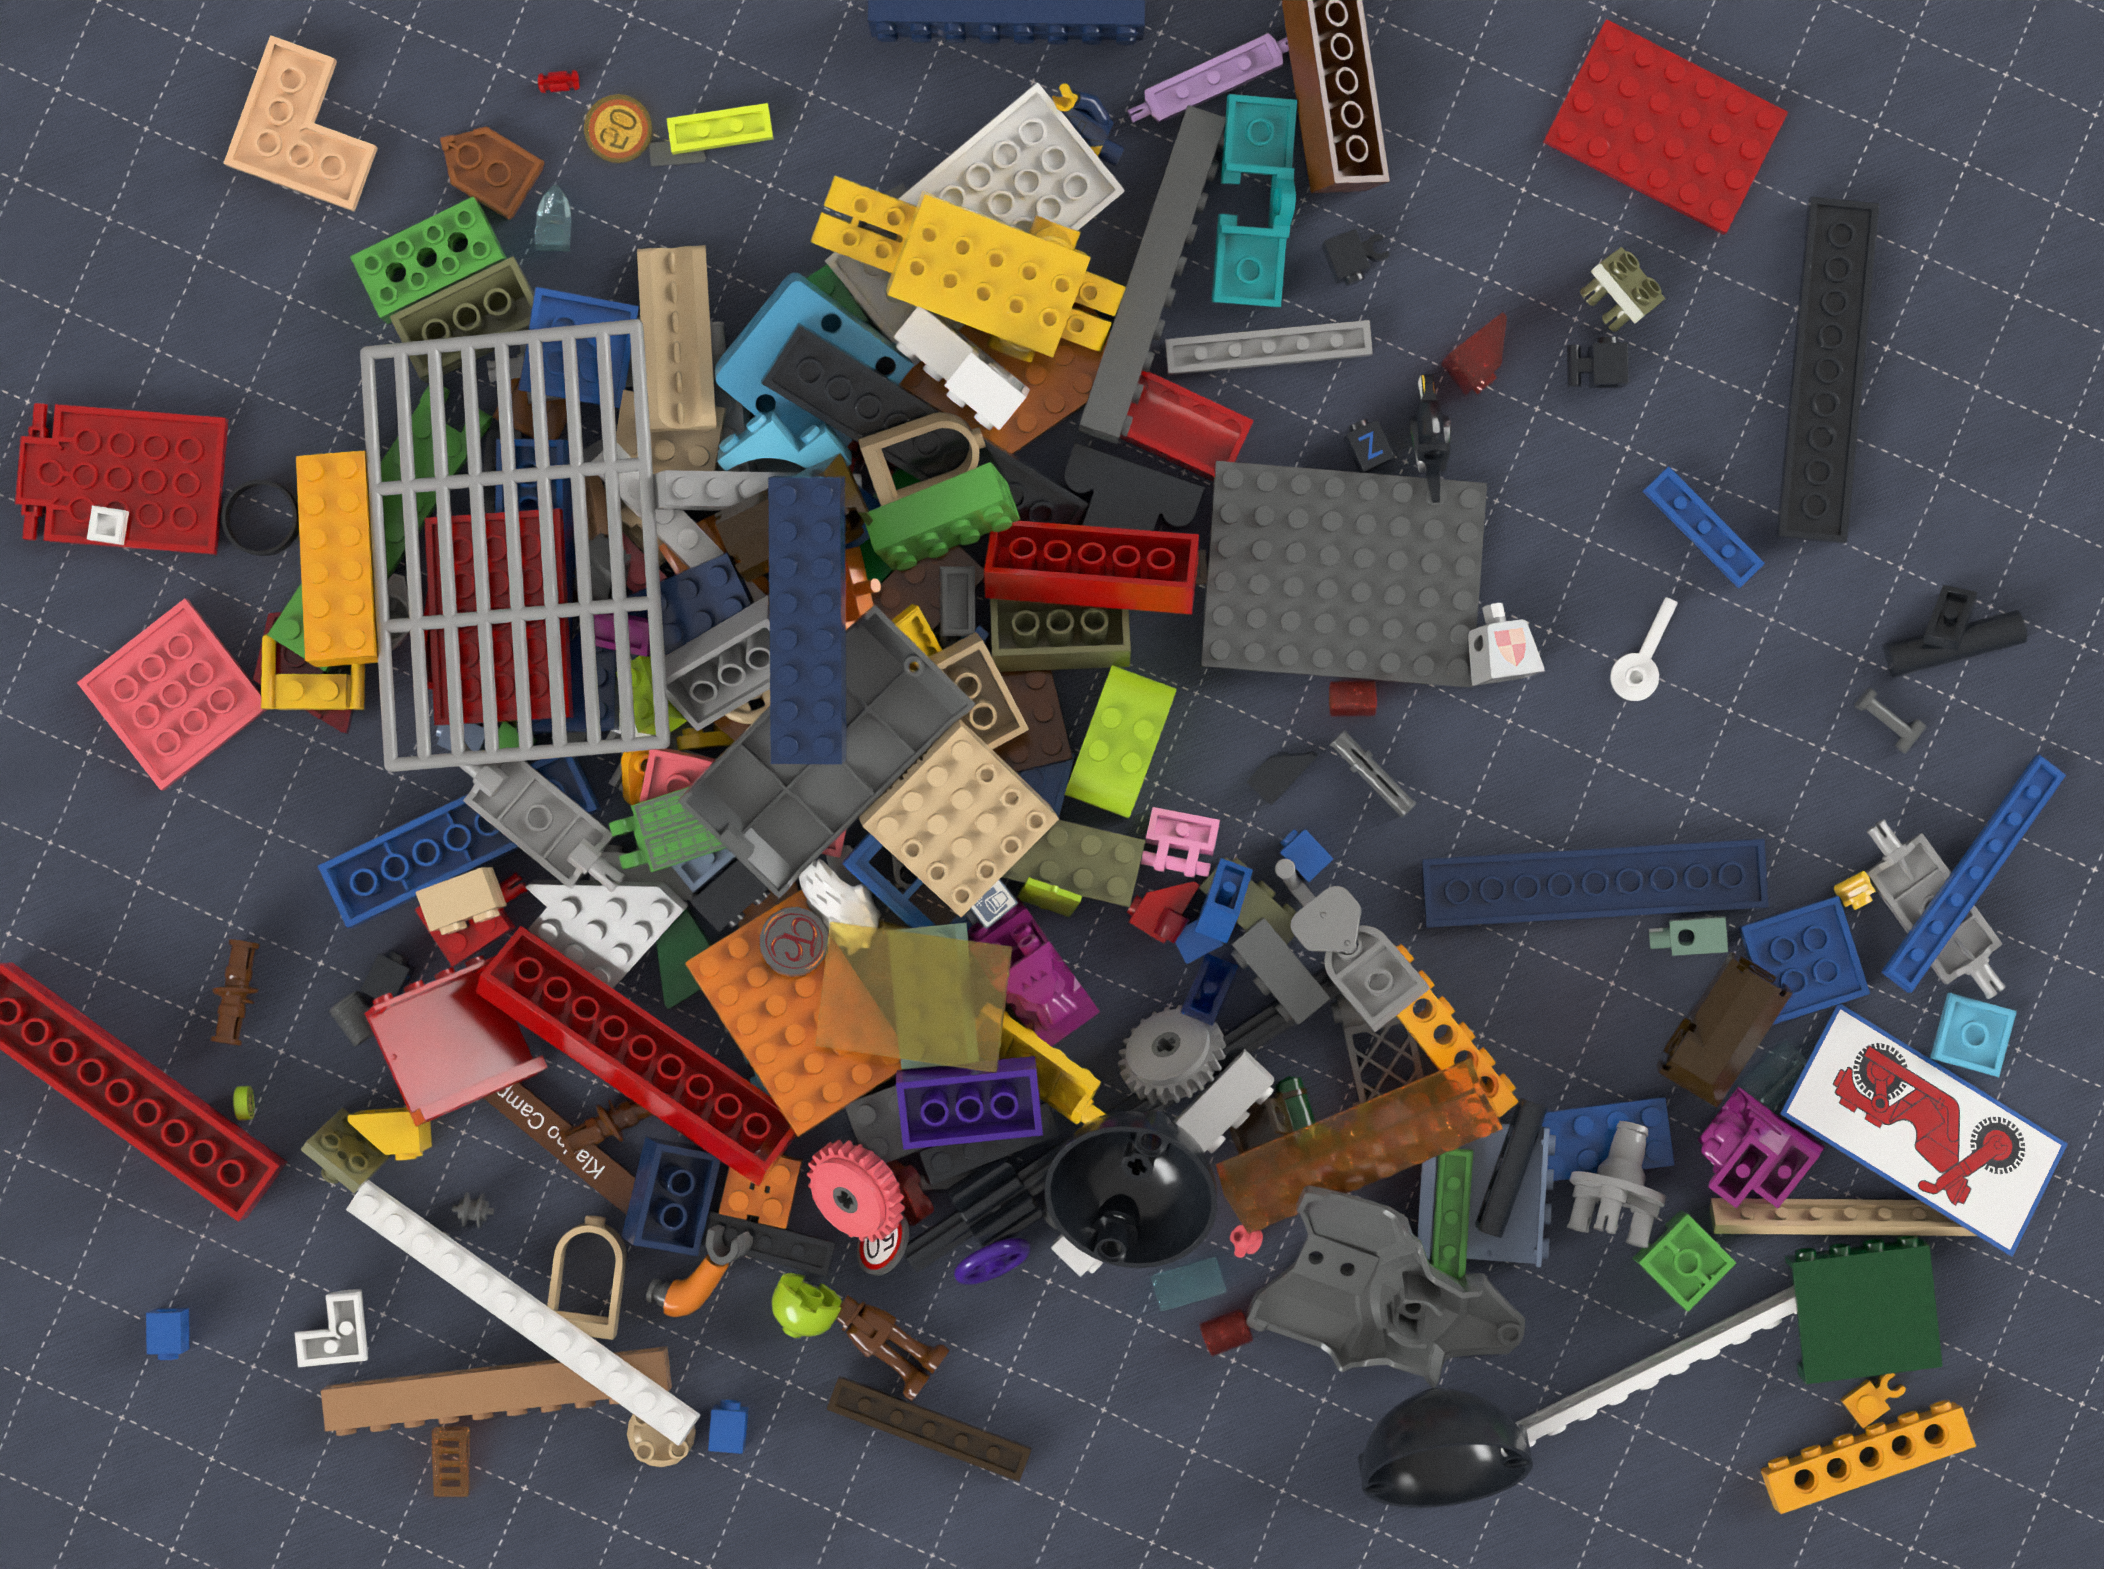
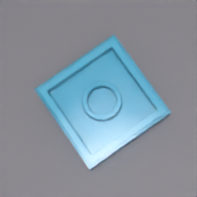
(1973, 1034)

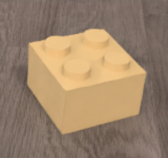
(462, 898)

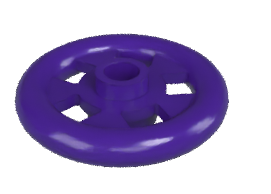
(992, 1261)

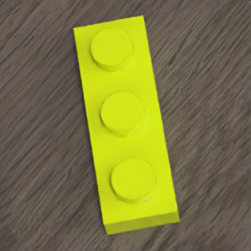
(720, 128)

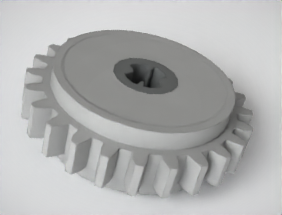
(1171, 1056)

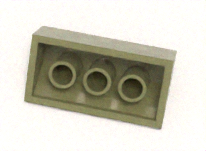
(482, 304)

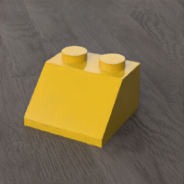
(393, 1131)

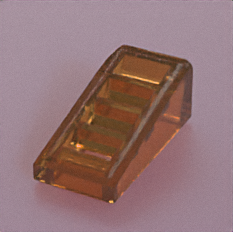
(442, 1434)

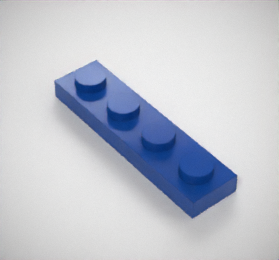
(1703, 527)

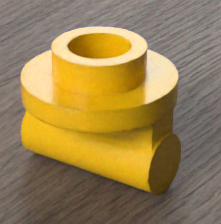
(1855, 890)

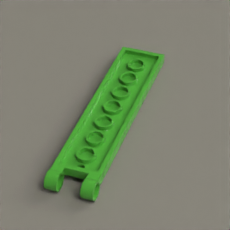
(289, 626)

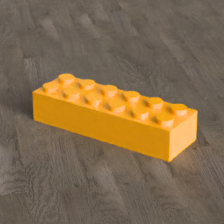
(336, 559)

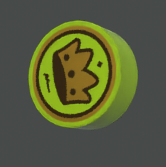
(244, 1103)

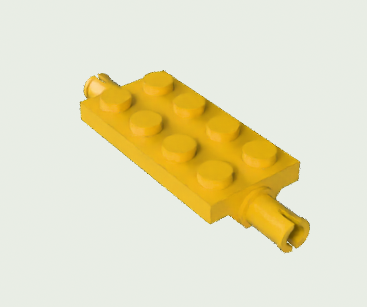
(1060, 1080)

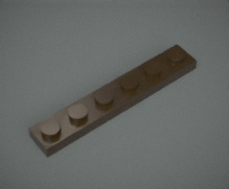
(929, 1428)

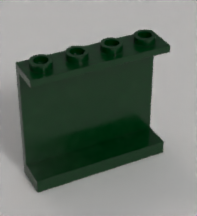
(1865, 1309)

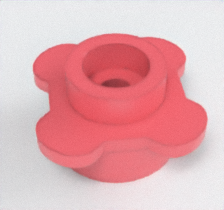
(1245, 1242)

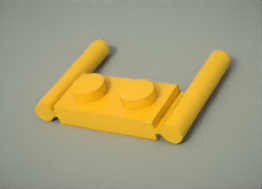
(309, 690)

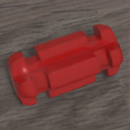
(558, 81)

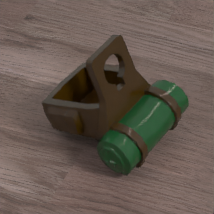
(1276, 1116)

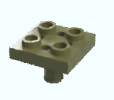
(342, 1155)

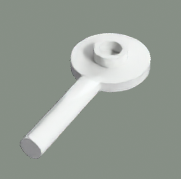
(1635, 674)

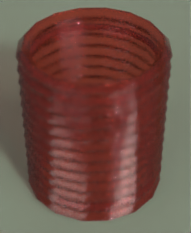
(1352, 698)
(1225, 1332)

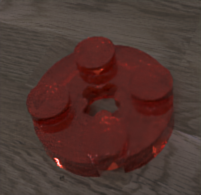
(915, 1202)

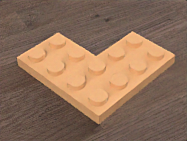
(279, 131)

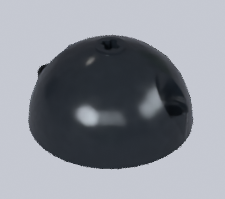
(1138, 1171)
(1443, 1451)

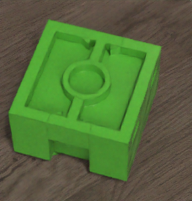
(1685, 1261)

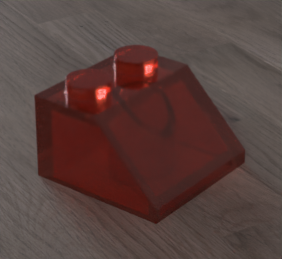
(1478, 358)

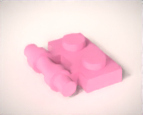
(1180, 832)

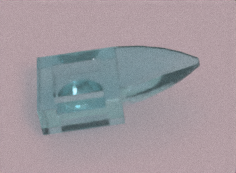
(553, 222)

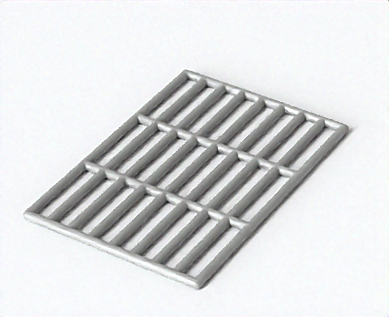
(518, 613)

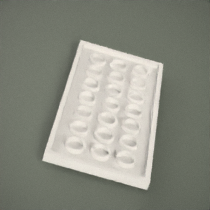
(1010, 171)

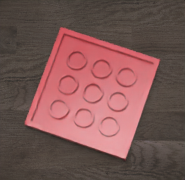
(173, 694)

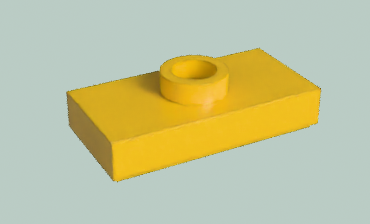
(916, 627)

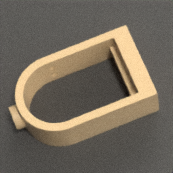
(877, 464)
(592, 1325)

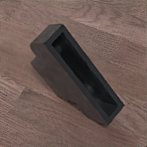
(1129, 493)

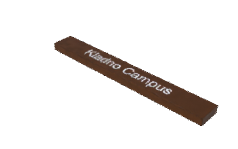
(543, 1124)

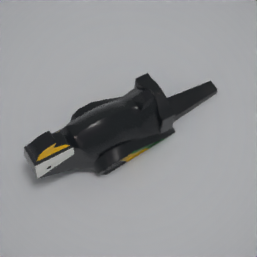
(1430, 435)

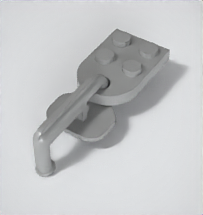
(1369, 974)

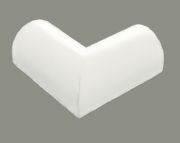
(343, 1339)

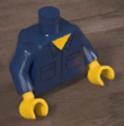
(1090, 120)

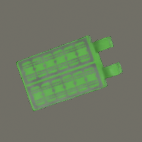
(664, 834)

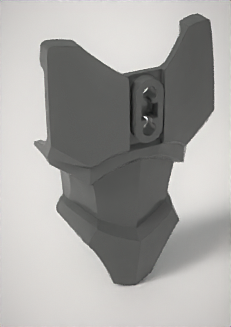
(1386, 1304)

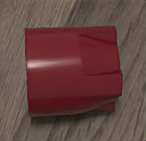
(1170, 924)

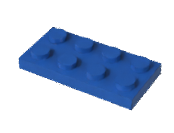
(1588, 1131)

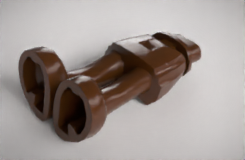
(869, 1331)

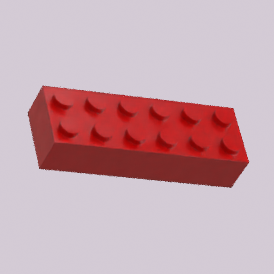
(1093, 566)

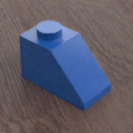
(1224, 900)

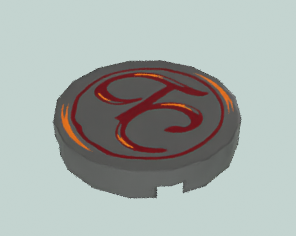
(793, 941)

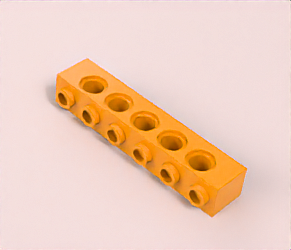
(1456, 1039)
(1952, 1437)

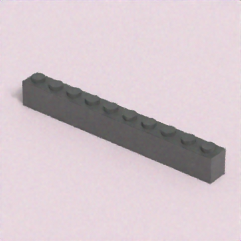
(1153, 274)

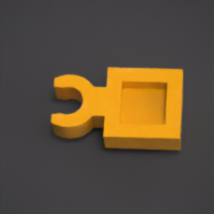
(1868, 1401)

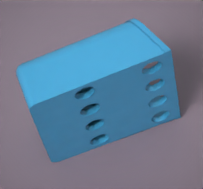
(759, 343)

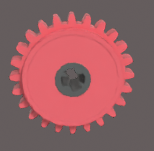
(855, 1190)

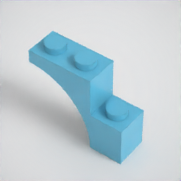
(772, 439)

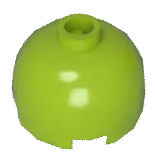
(804, 1308)

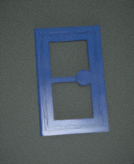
(858, 865)

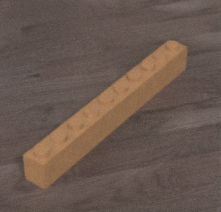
(473, 1393)

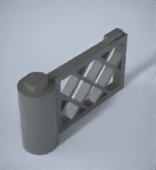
(1352, 1024)

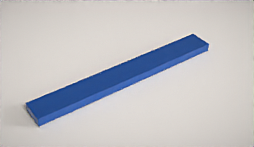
(1973, 873)

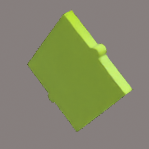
(1049, 897)

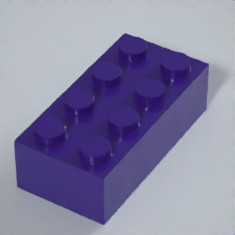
(968, 1104)

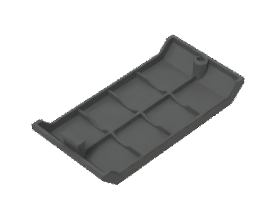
(789, 813)

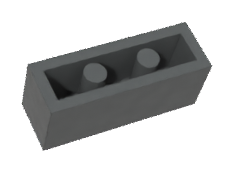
(1278, 972)

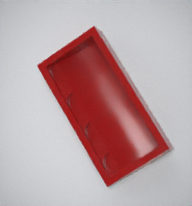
(1185, 426)

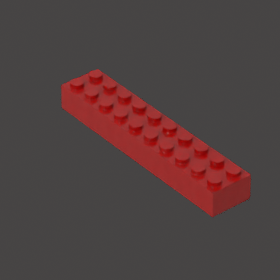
(637, 1055)
(133, 1096)

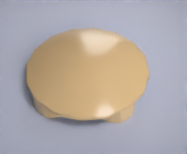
(654, 1447)

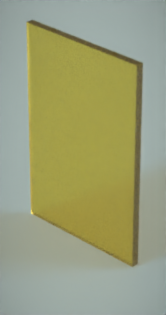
(913, 996)

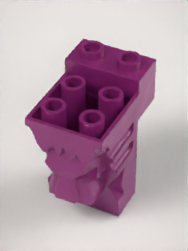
(1039, 982)
(1756, 1151)

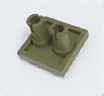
(1627, 285)

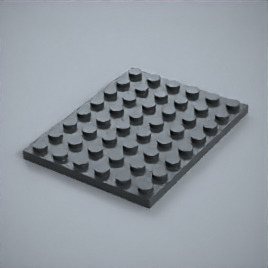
(1342, 574)

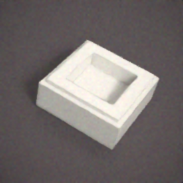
(107, 525)

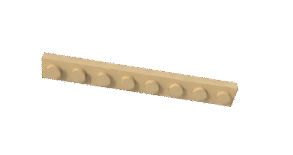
(1832, 1218)

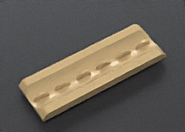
(677, 338)

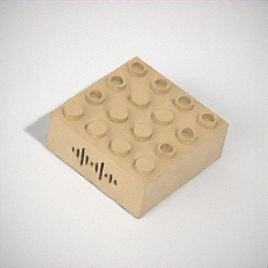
(959, 817)

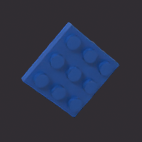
(561, 309)
(1810, 954)

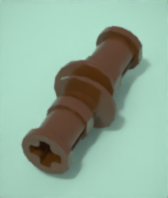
(235, 992)
(607, 1123)

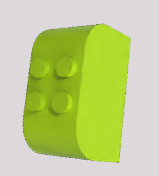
(1120, 741)

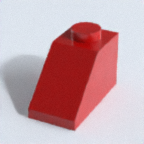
(1148, 909)

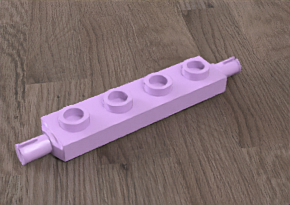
(1211, 79)

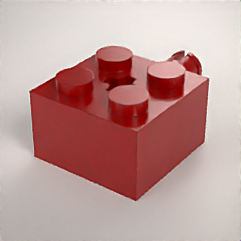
(470, 941)

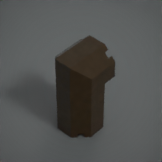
(746, 523)
(1723, 1029)

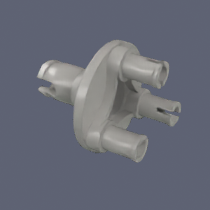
(1618, 1184)

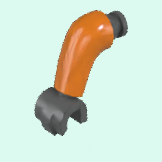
(688, 1295)

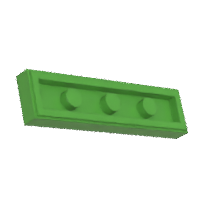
(1452, 1211)

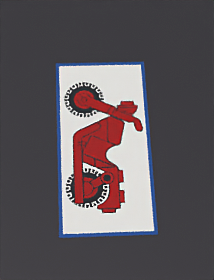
(1924, 1129)

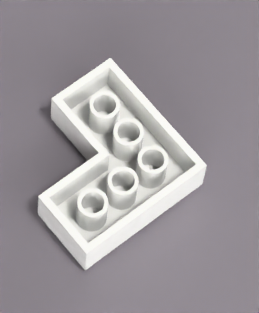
(969, 371)

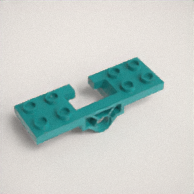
(1253, 258)

